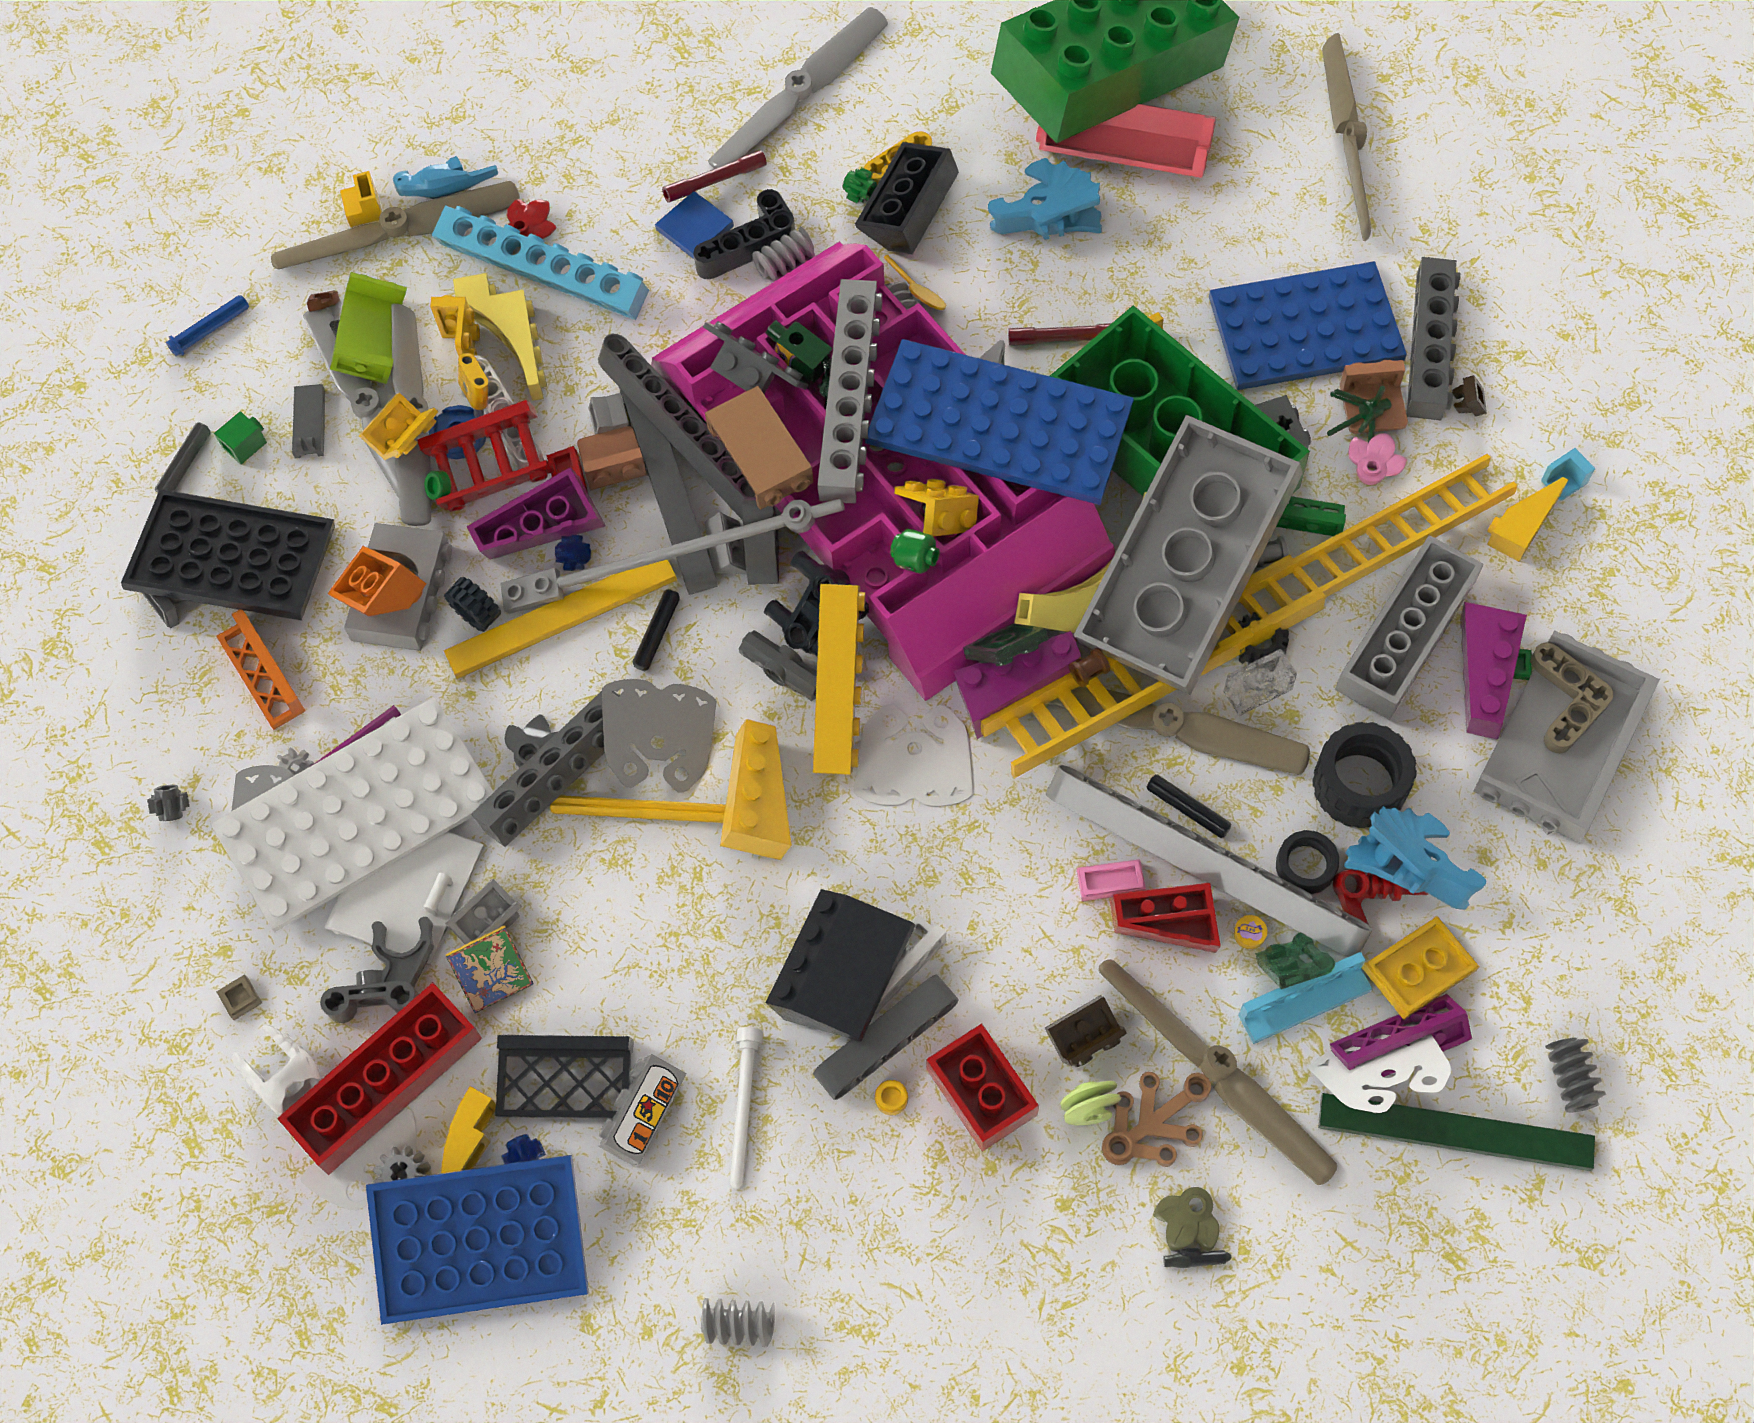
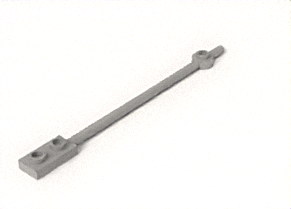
(548, 584)

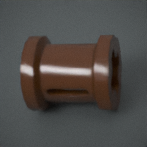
(1089, 667)

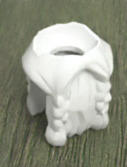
(298, 1069)

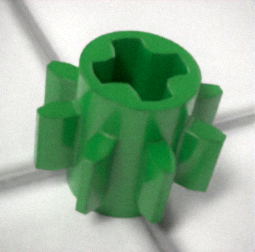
(859, 185)

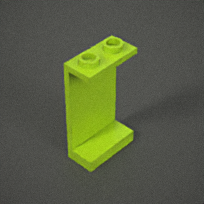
(365, 328)

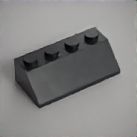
(908, 196)

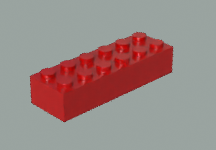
(379, 1078)

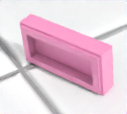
(1110, 879)

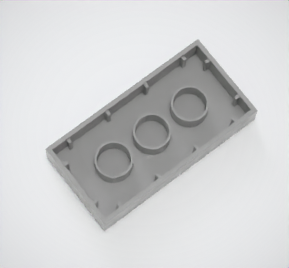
(1188, 553)

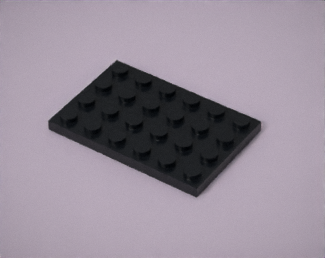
(229, 554)

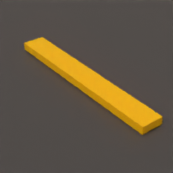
(557, 617)

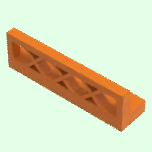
(265, 661)

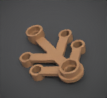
(1153, 1123)

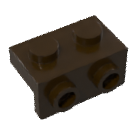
(1085, 1032)

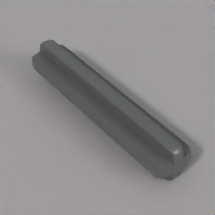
(183, 457)

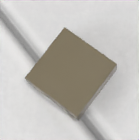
(239, 997)

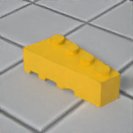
(756, 795)

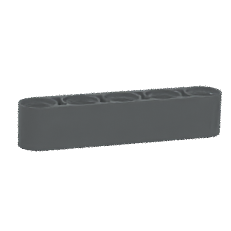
(885, 1037)

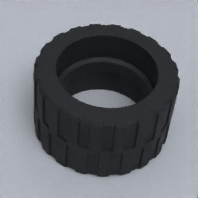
(1370, 741)

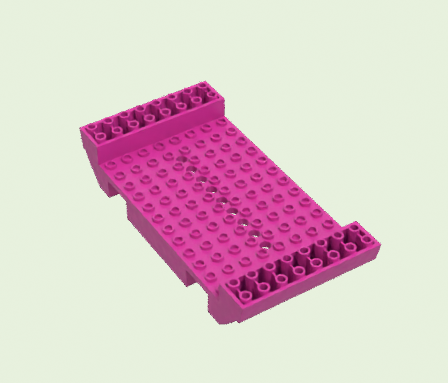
(1021, 533)

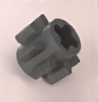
(168, 802)

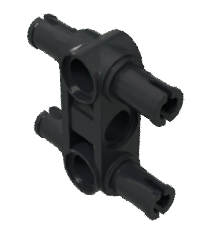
(807, 611)

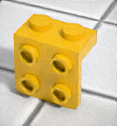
(456, 321)
(397, 427)
(947, 508)

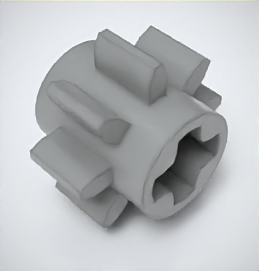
(292, 758)

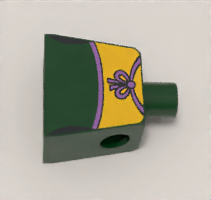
(800, 349)

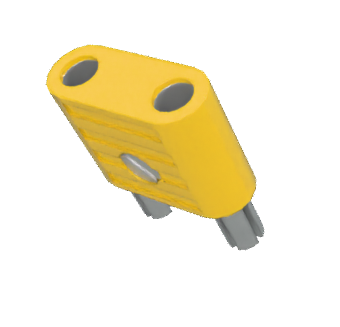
(473, 383)

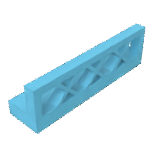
(1298, 1003)

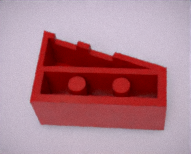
(1169, 915)

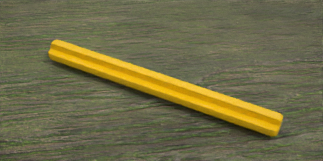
(638, 809)

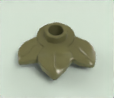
(1188, 1225)

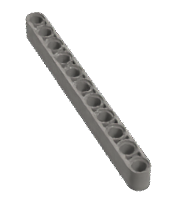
(1209, 861)

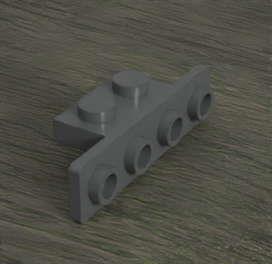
(745, 365)

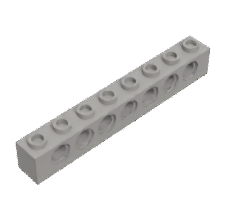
(854, 298)

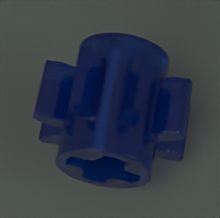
(572, 552)
(523, 1149)

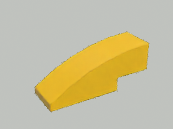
(465, 1137)

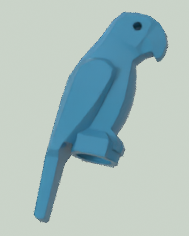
(440, 179)

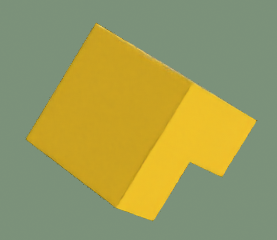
(361, 201)

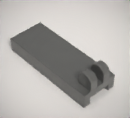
(308, 420)

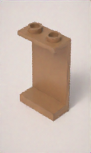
(760, 446)

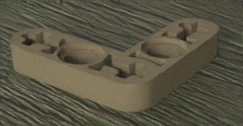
(1582, 700)

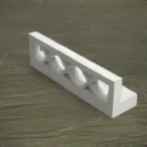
(915, 958)

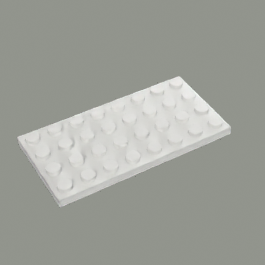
(353, 813)

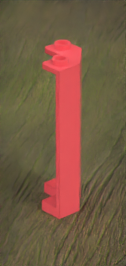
(1145, 139)

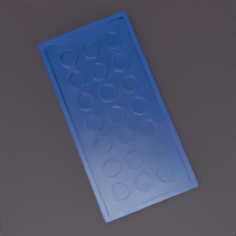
(1000, 421)

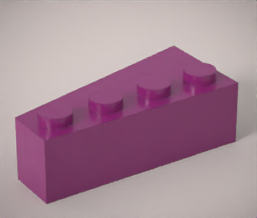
(537, 517)
(1489, 659)
(992, 687)

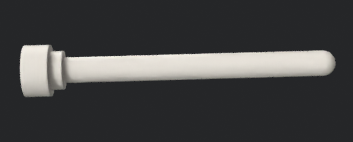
(749, 1042)

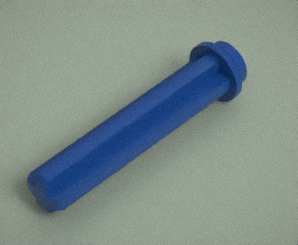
(207, 325)

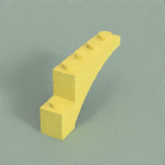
(509, 320)

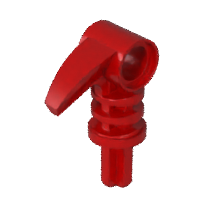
(1367, 888)

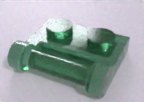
(1285, 966)

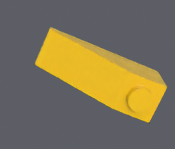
(1523, 520)

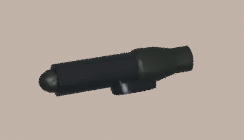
(1194, 1257)

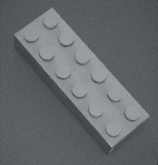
(1408, 627)

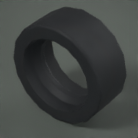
(1317, 841)

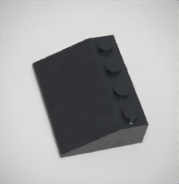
(840, 965)

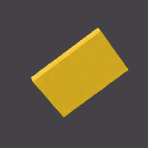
(1420, 967)

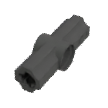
(780, 664)

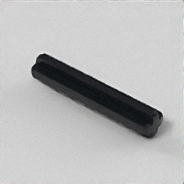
(656, 630)
(1189, 806)

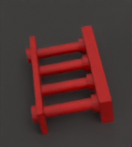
(465, 437)

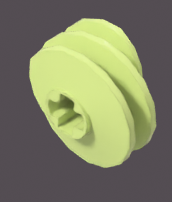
(1087, 1103)

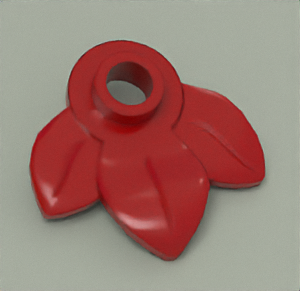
(531, 218)

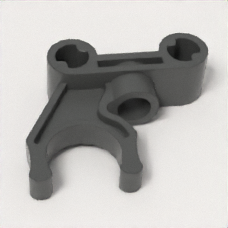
(384, 985)

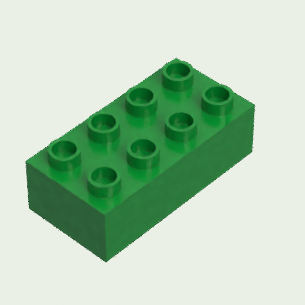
(1102, 57)
(1166, 384)

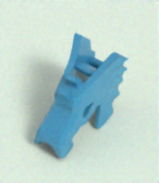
(1067, 203)
(1403, 856)

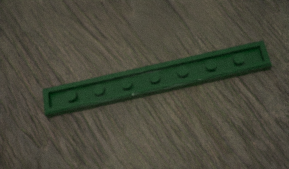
(1461, 1133)

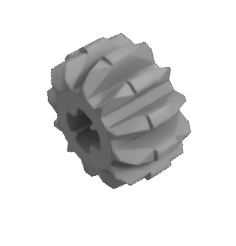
(407, 1161)

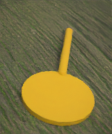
(920, 292)

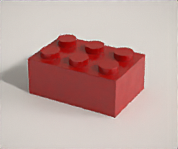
(982, 1087)

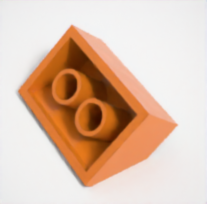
(377, 584)

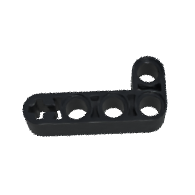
(737, 245)

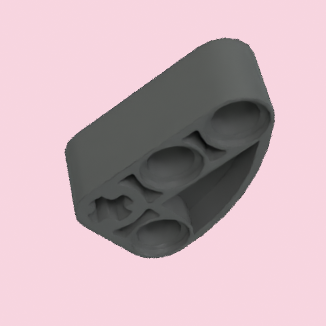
(760, 549)

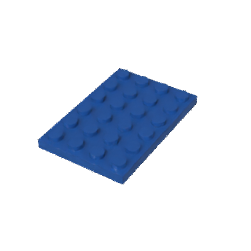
(1306, 325)
(476, 1239)

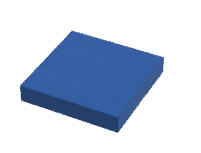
(693, 223)

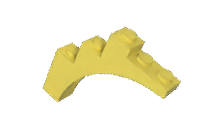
(1059, 609)

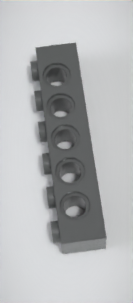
(1433, 318)
(544, 775)

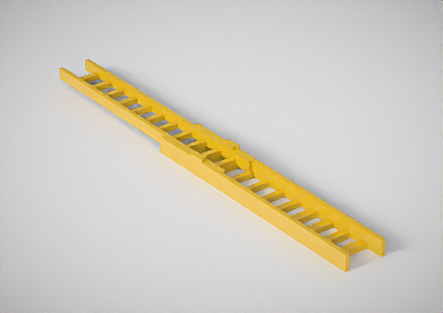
(1258, 631)

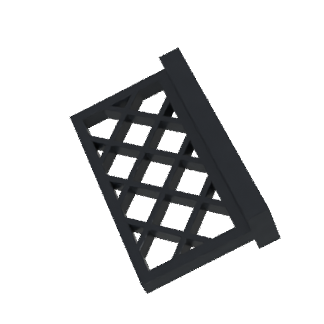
(561, 1047)

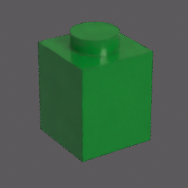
(241, 437)

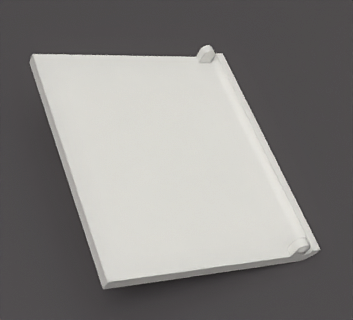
(416, 886)

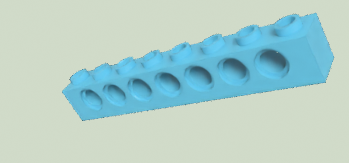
(455, 222)

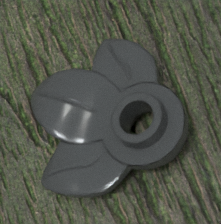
(529, 739)

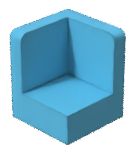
(1572, 467)

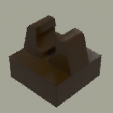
(1473, 397)

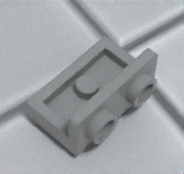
(484, 913)

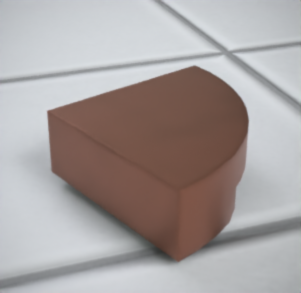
(322, 300)

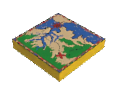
(489, 969)

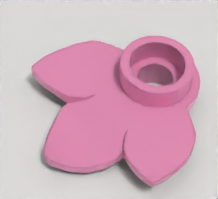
(1377, 455)

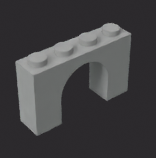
(422, 552)

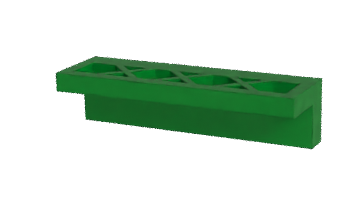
(1313, 520)

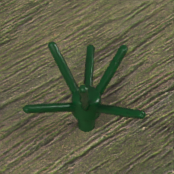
(1368, 410)

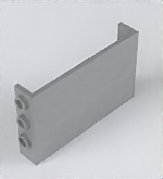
(1589, 766)

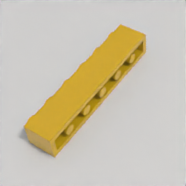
(836, 679)

